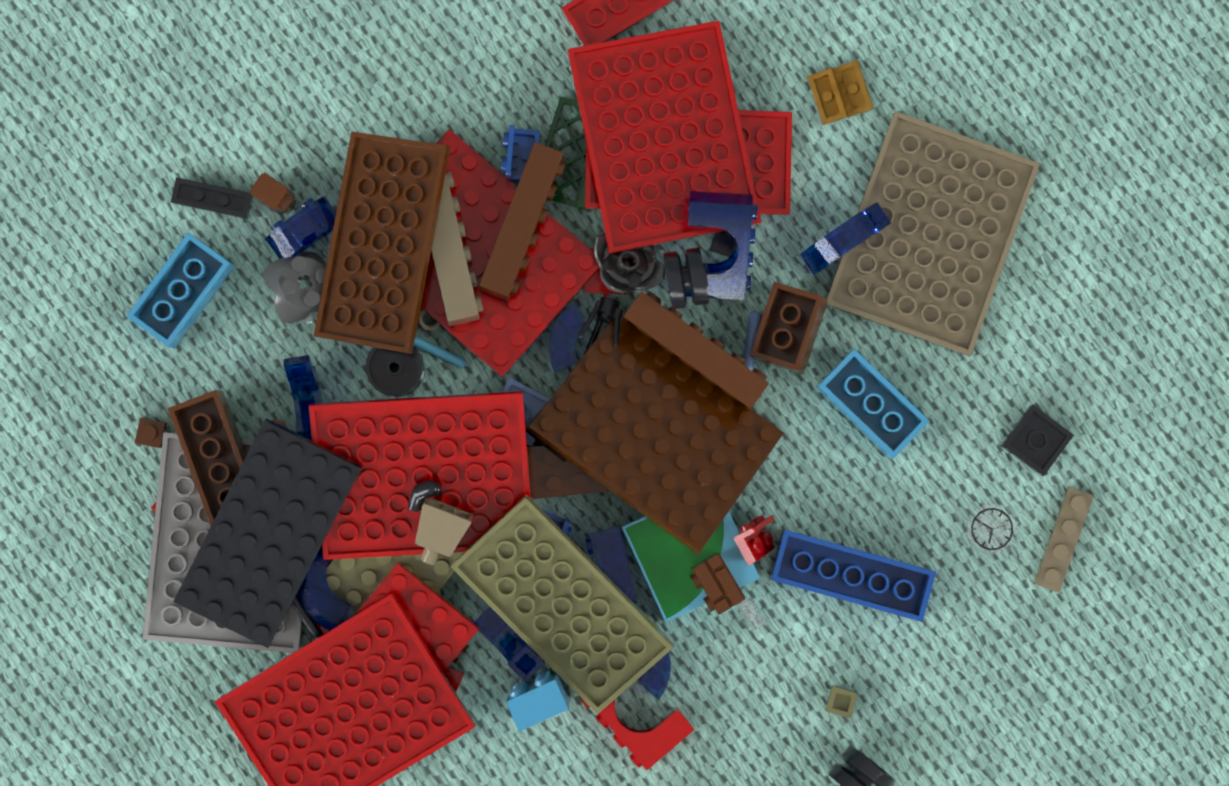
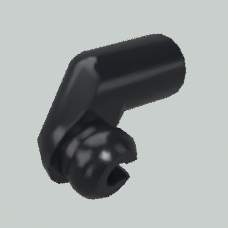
(421, 491)

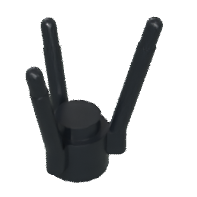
(606, 310)

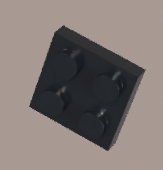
(1037, 440)

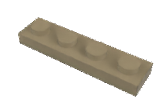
(1063, 539)

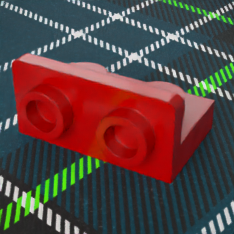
(754, 540)

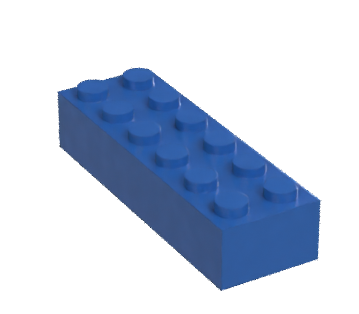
(852, 575)

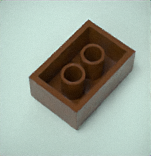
(788, 328)

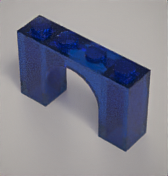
(735, 215)

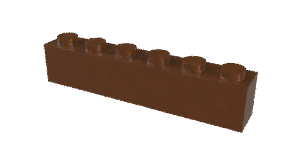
(522, 221)

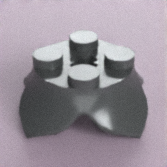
(642, 275)
(291, 301)

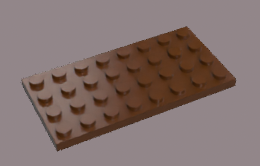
(381, 242)

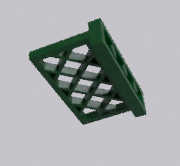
(580, 197)

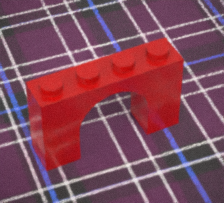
(649, 744)

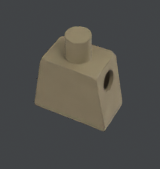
(440, 529)

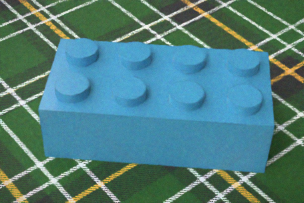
(180, 291)
(872, 404)
(537, 699)

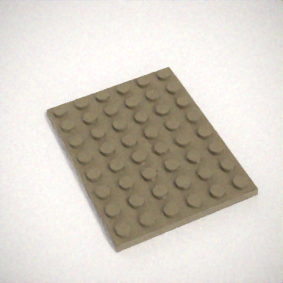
(948, 234)

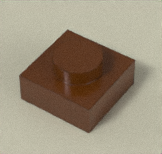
(150, 432)

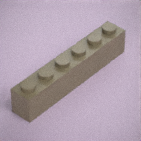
(451, 261)

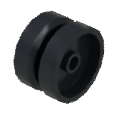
(685, 278)
(396, 384)
(863, 771)

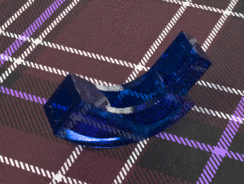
(845, 238)
(305, 390)
(318, 598)
(517, 652)

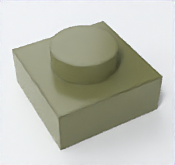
(841, 701)

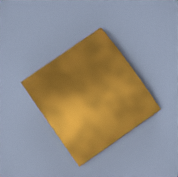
(840, 92)

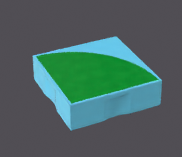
(668, 563)

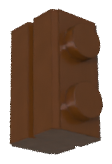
(273, 194)
(717, 583)

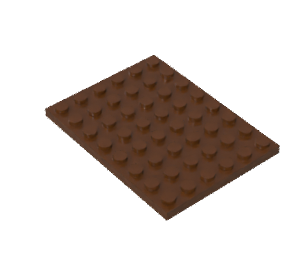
(656, 434)

